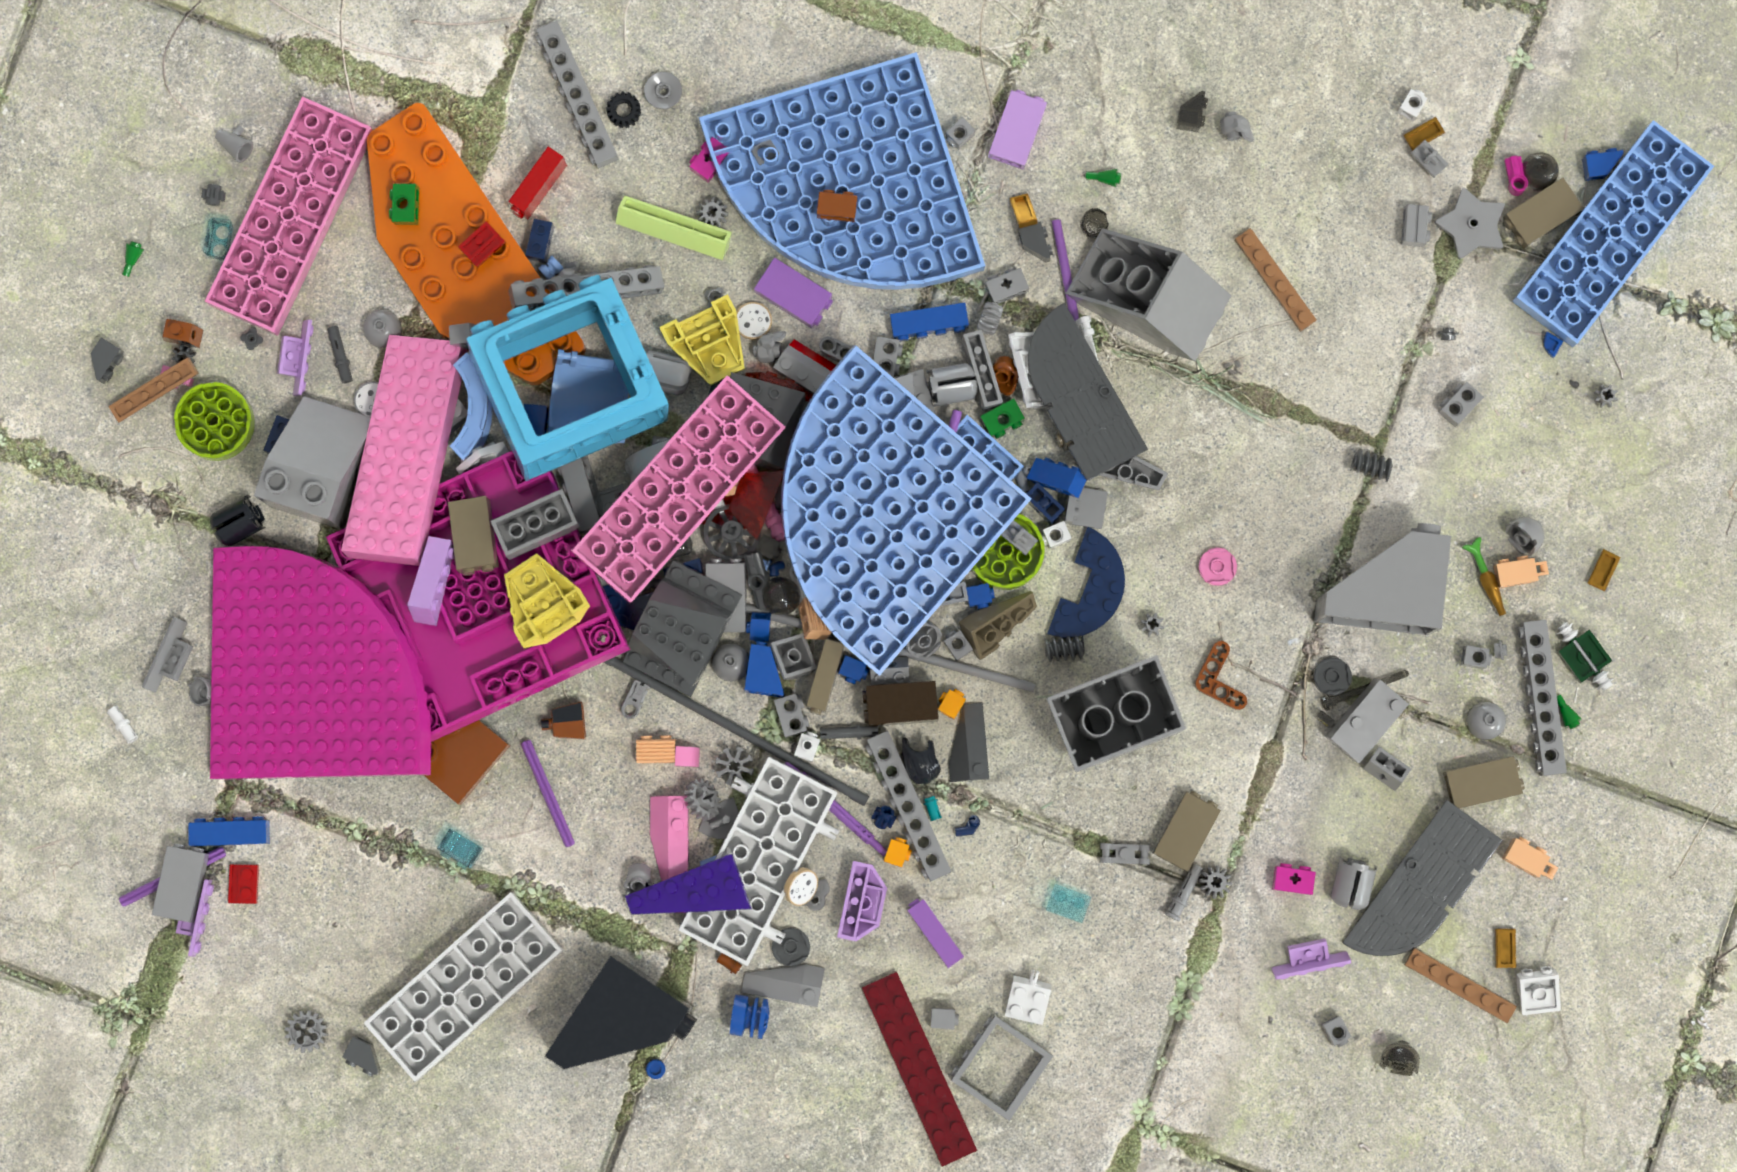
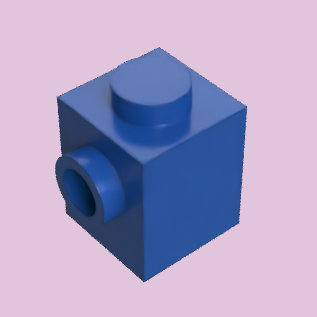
(980, 596)
(759, 626)
(853, 670)

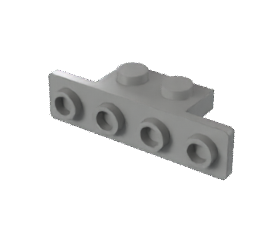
(170, 656)

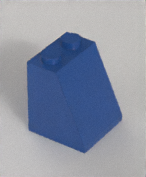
(762, 672)

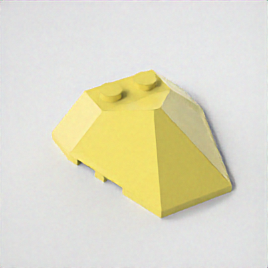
(708, 341)
(542, 602)

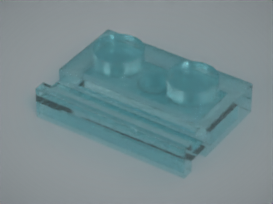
(1068, 903)

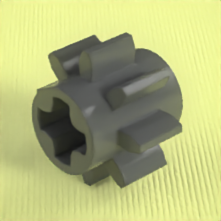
(213, 195)
(186, 350)

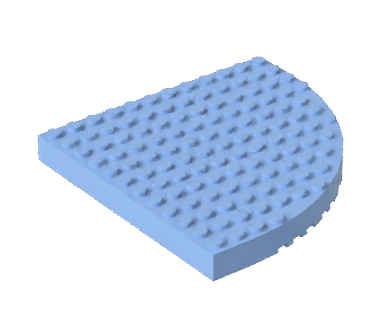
(862, 136)
(884, 508)

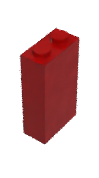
(537, 183)

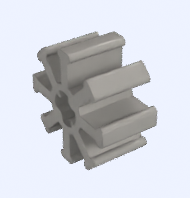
(737, 760)

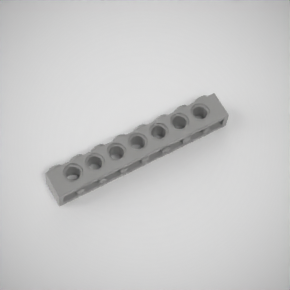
(553, 32)
(652, 275)
(1550, 706)
(884, 741)

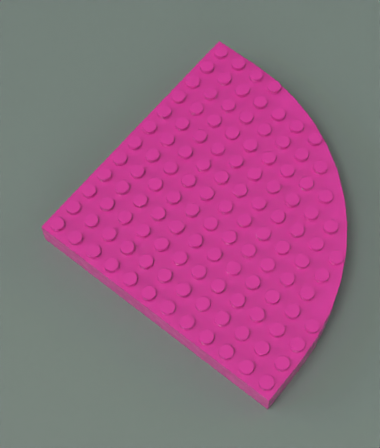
(309, 674)

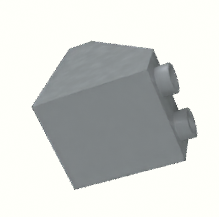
(1150, 292)
(315, 463)
(1396, 589)

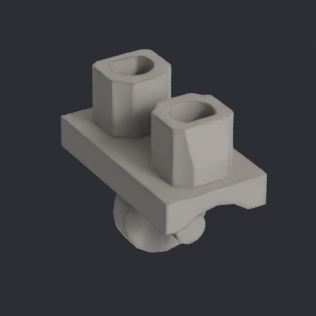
(1429, 158)
(1019, 537)

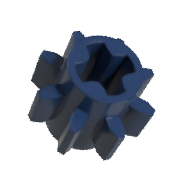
(884, 817)

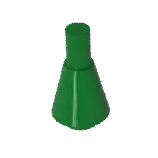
(1108, 177)
(132, 254)
(1569, 716)

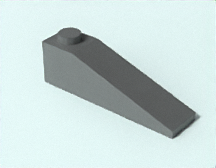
(969, 750)

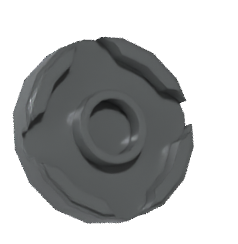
(1332, 676)
(797, 948)

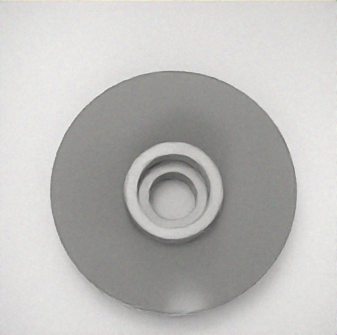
(662, 81)

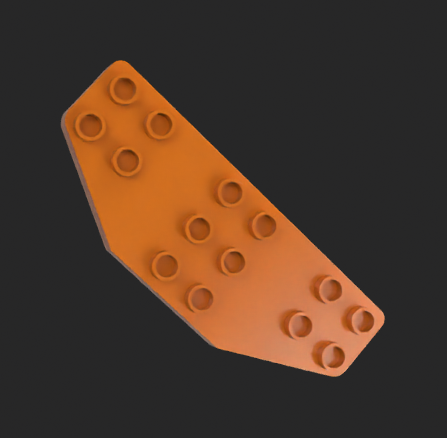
(451, 208)

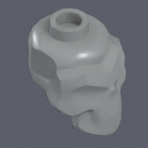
(1235, 127)
(768, 347)
(637, 878)

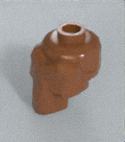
(1005, 374)

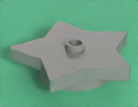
(1470, 237)

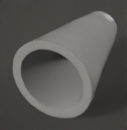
(235, 145)

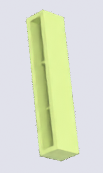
(673, 227)

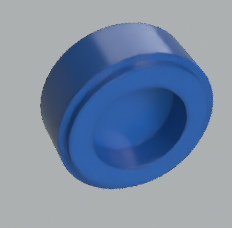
(655, 1069)

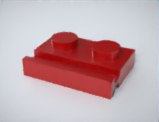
(481, 244)
(243, 884)

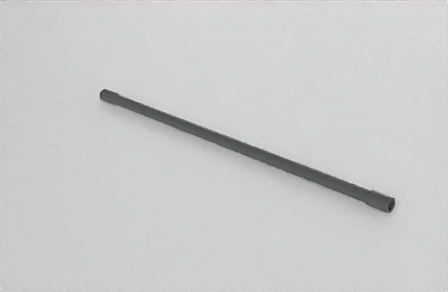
(852, 793)

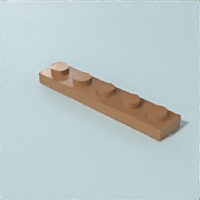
(153, 389)

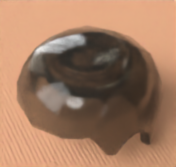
(1093, 222)

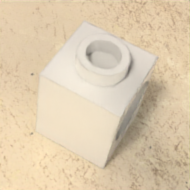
(1412, 112)
(1061, 529)

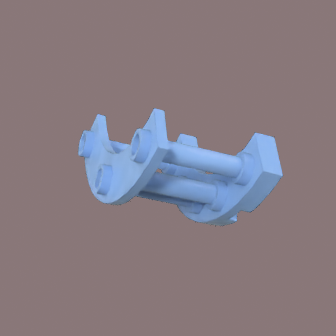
(479, 411)

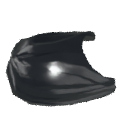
(920, 765)

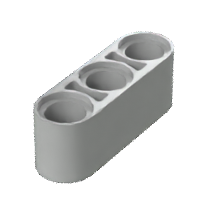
(838, 347)

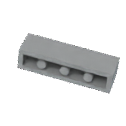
(980, 361)

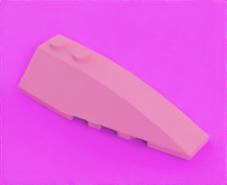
(670, 834)

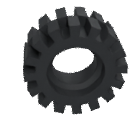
(615, 102)

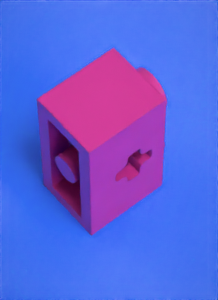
(706, 169)
(1282, 880)

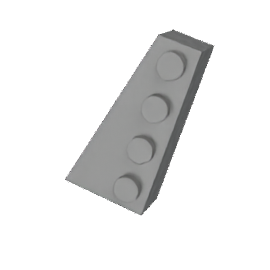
(1138, 472)

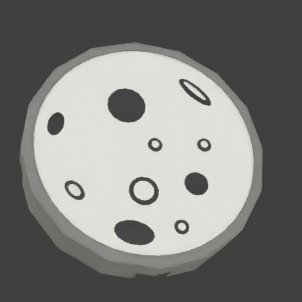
(365, 398)

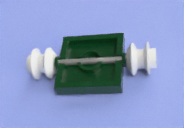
(1584, 656)

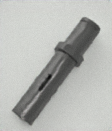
(342, 362)
(849, 732)

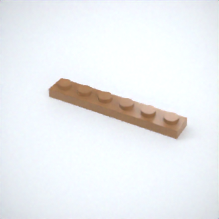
(1275, 280)
(1460, 985)

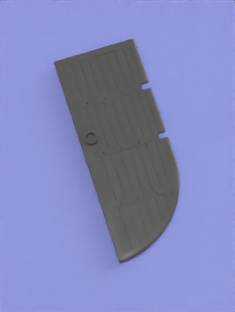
(1081, 396)
(1423, 884)

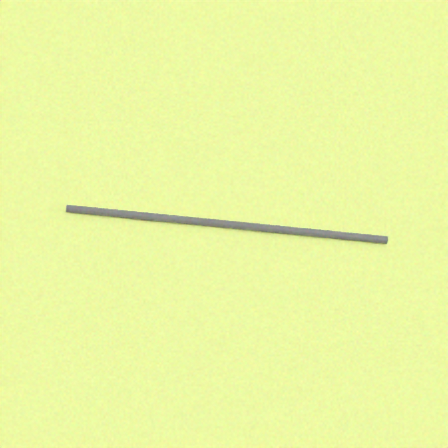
(933, 660)

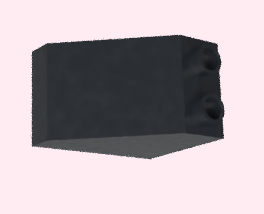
(620, 1015)

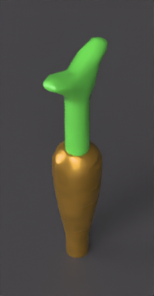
(1487, 577)

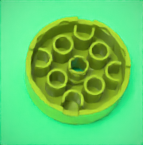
(220, 440)
(1011, 570)

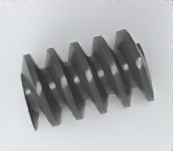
(1371, 464)
(1064, 648)

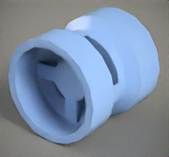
(551, 268)

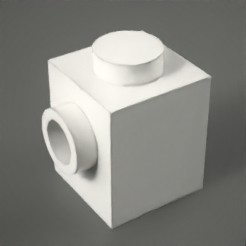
(807, 746)

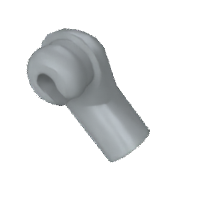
(1022, 479)

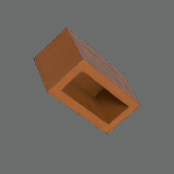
(837, 206)

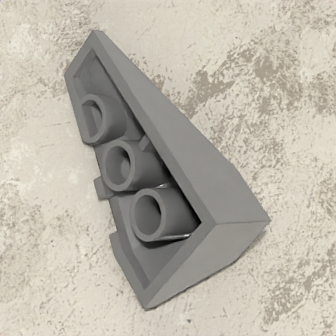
(791, 984)

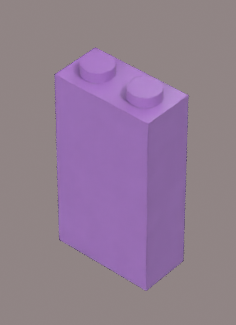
(793, 293)
(934, 932)

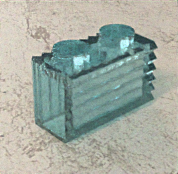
(460, 849)

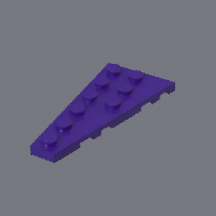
(702, 889)

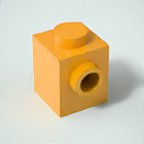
(951, 703)
(897, 852)

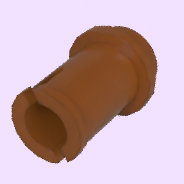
(729, 963)

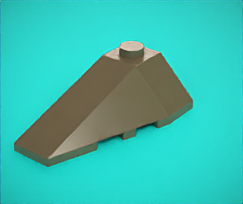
(991, 624)

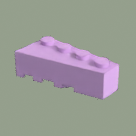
(431, 581)

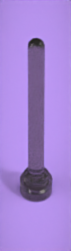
(1328, 702)

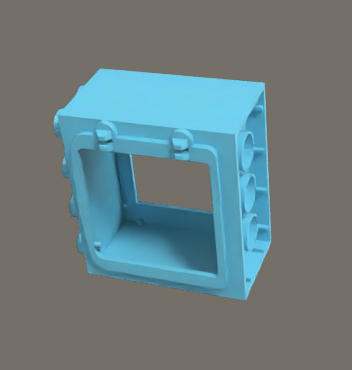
(560, 316)

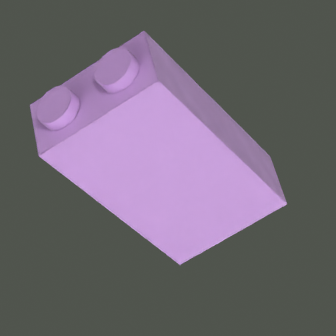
(1017, 129)

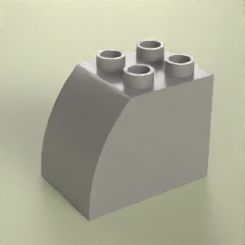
(1116, 714)

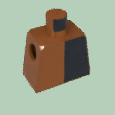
(181, 332)
(567, 722)

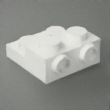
(1538, 991)

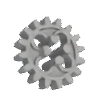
(303, 1020)

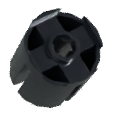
(237, 521)

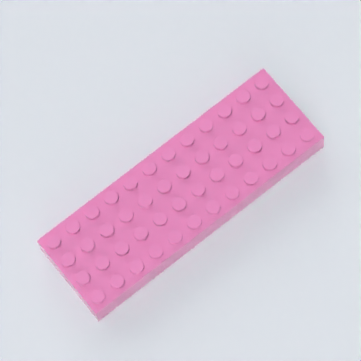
(289, 216)
(404, 451)
(678, 489)

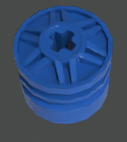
(749, 1016)

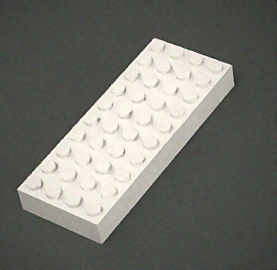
(463, 986)

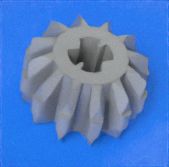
(720, 212)
(990, 318)
(1222, 884)

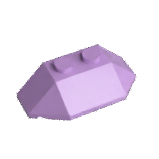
(862, 902)

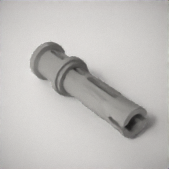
(1179, 901)

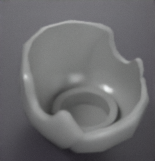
(200, 691)

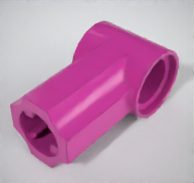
(1515, 173)

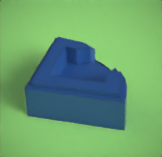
(1551, 344)

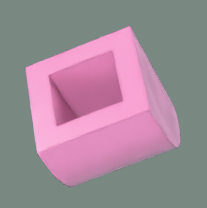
(687, 756)

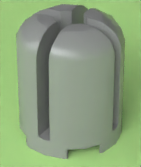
(670, 371)
(952, 384)
(1355, 881)

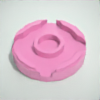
(1217, 566)

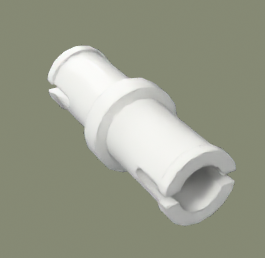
(122, 724)

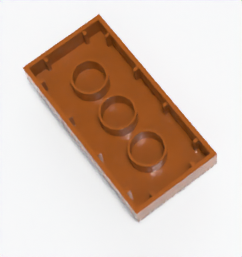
(464, 759)

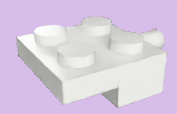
(481, 456)
(1028, 999)

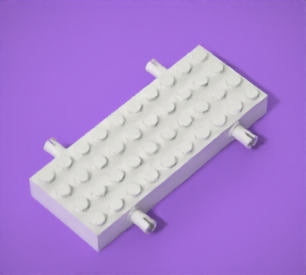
(768, 845)

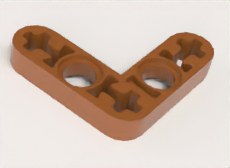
(1214, 684)

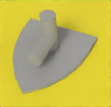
(721, 824)

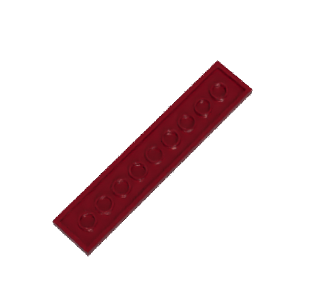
(919, 1069)

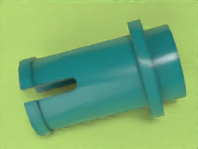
(932, 808)

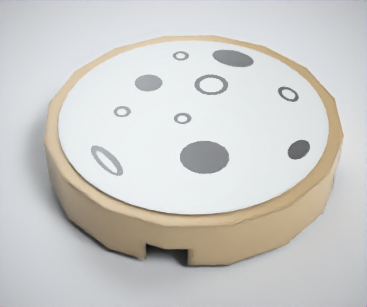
(753, 320)
(801, 886)

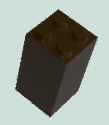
(901, 703)

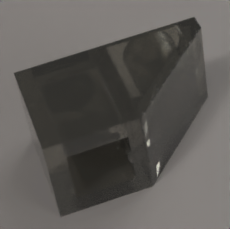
(1190, 113)

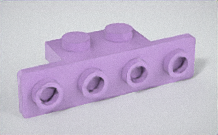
(294, 357)
(198, 927)
(1309, 958)

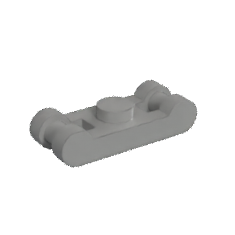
(1124, 853)

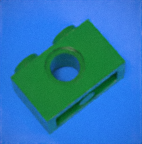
(409, 214)
(1010, 410)

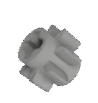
(1610, 394)
(1147, 626)

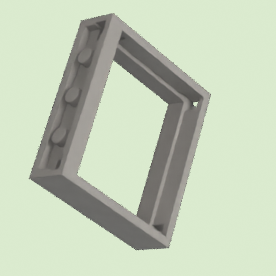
(1028, 1084)

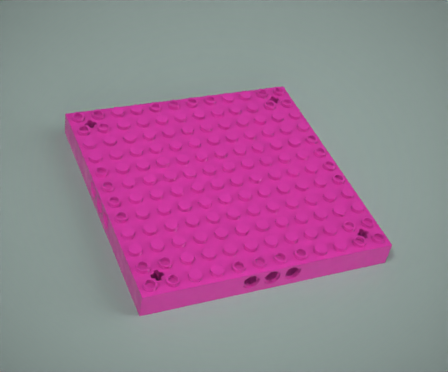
(473, 655)

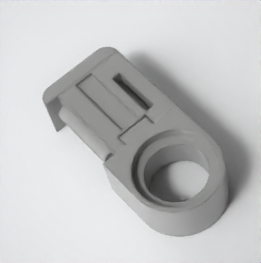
(635, 697)

